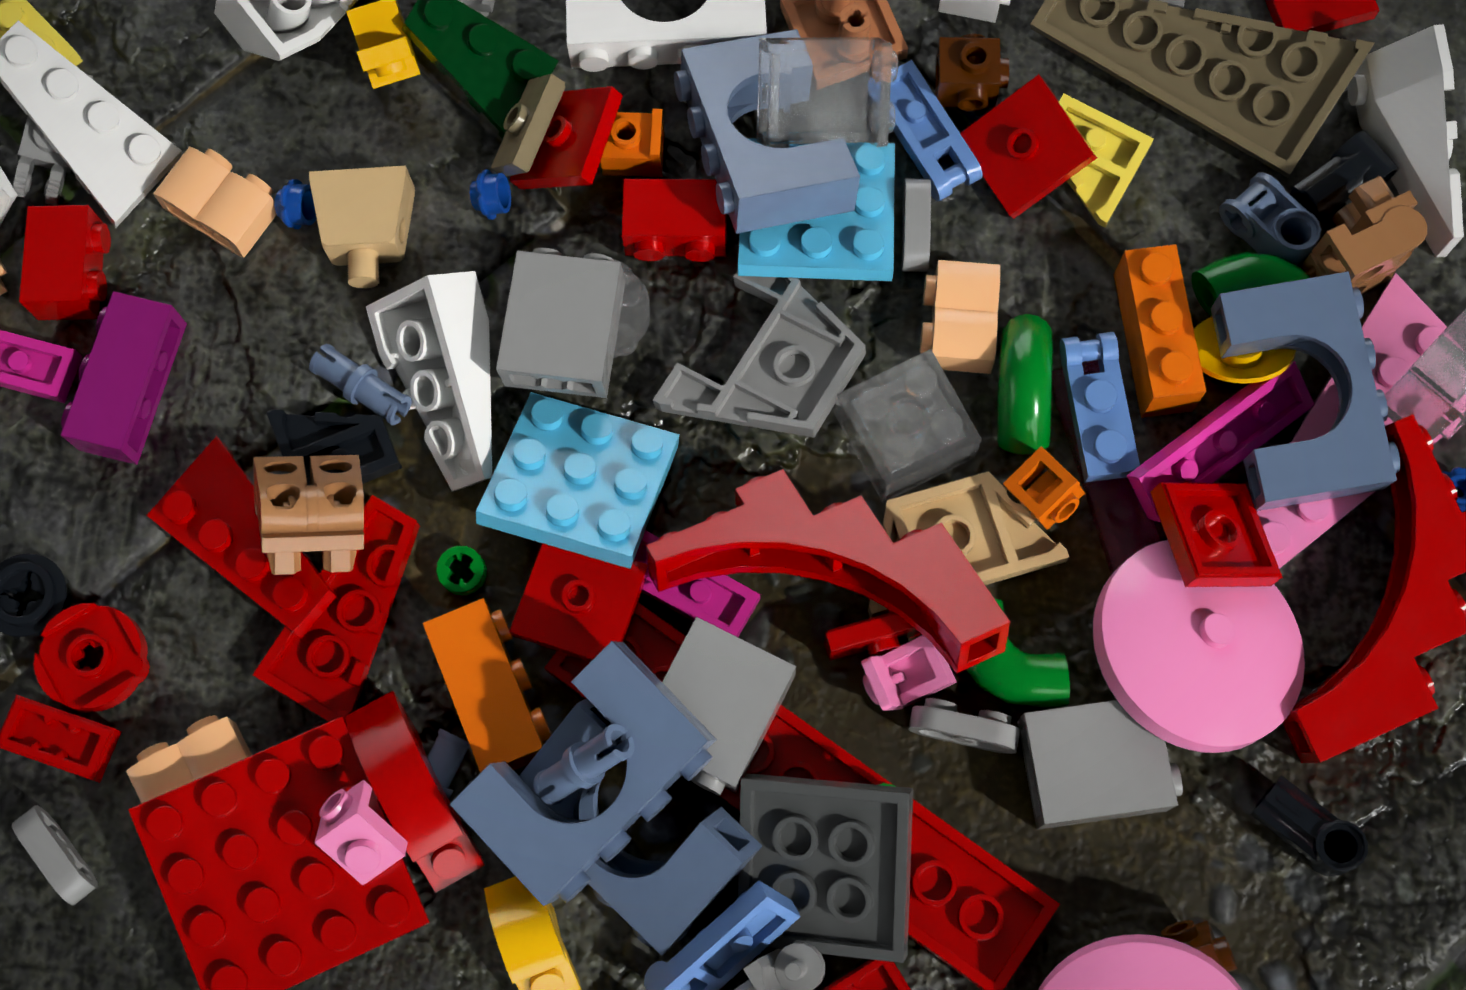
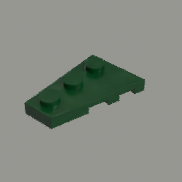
(477, 55)

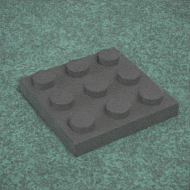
(838, 858)

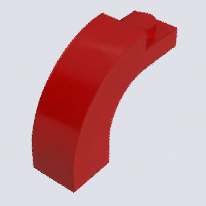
(411, 792)

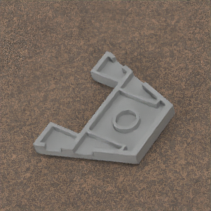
(786, 374)

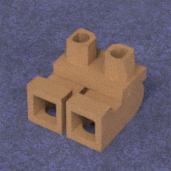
(1370, 237)
(312, 516)

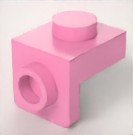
(906, 674)
(357, 834)

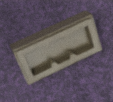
(527, 125)

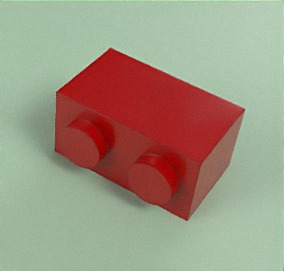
(672, 219)
(64, 262)

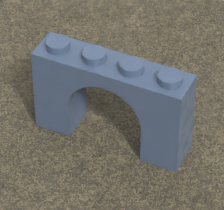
(755, 181)
(1324, 322)
(555, 851)
(653, 897)

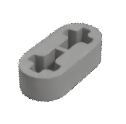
(916, 225)
(54, 855)

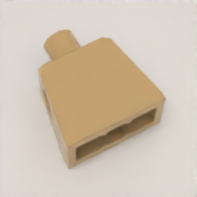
(363, 218)

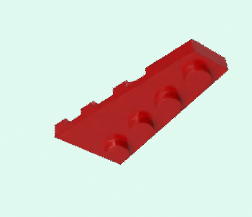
(216, 520)
(335, 655)

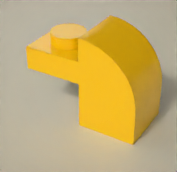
(382, 44)
(529, 938)

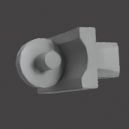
(791, 968)

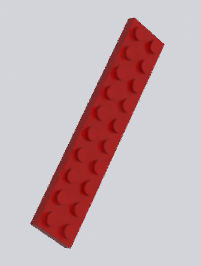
(961, 897)

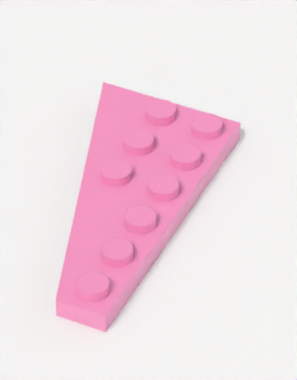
(1400, 331)

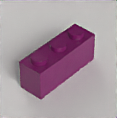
(123, 377)

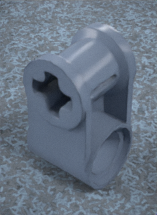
(1269, 218)

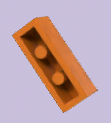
(1159, 331)
(487, 685)

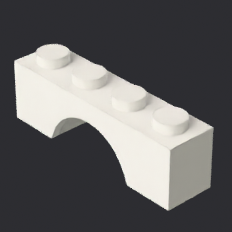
(613, 36)

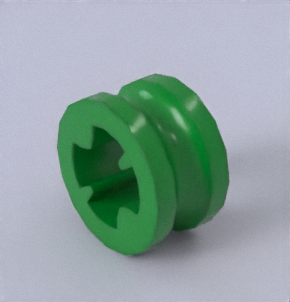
(477, 566)

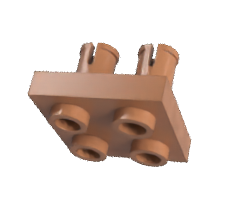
(845, 19)

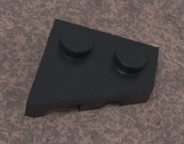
(337, 435)

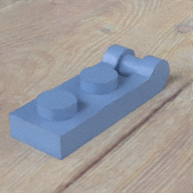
(930, 134)
(1099, 408)
(726, 943)

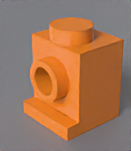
(635, 145)
(1052, 495)

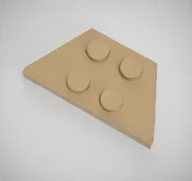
(984, 523)

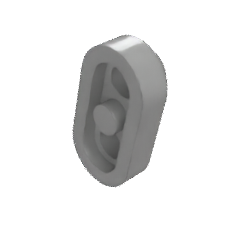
(988, 731)

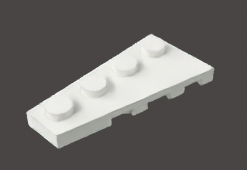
(98, 137)

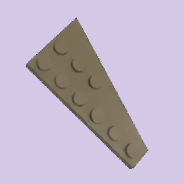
(1224, 72)

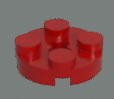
(121, 666)

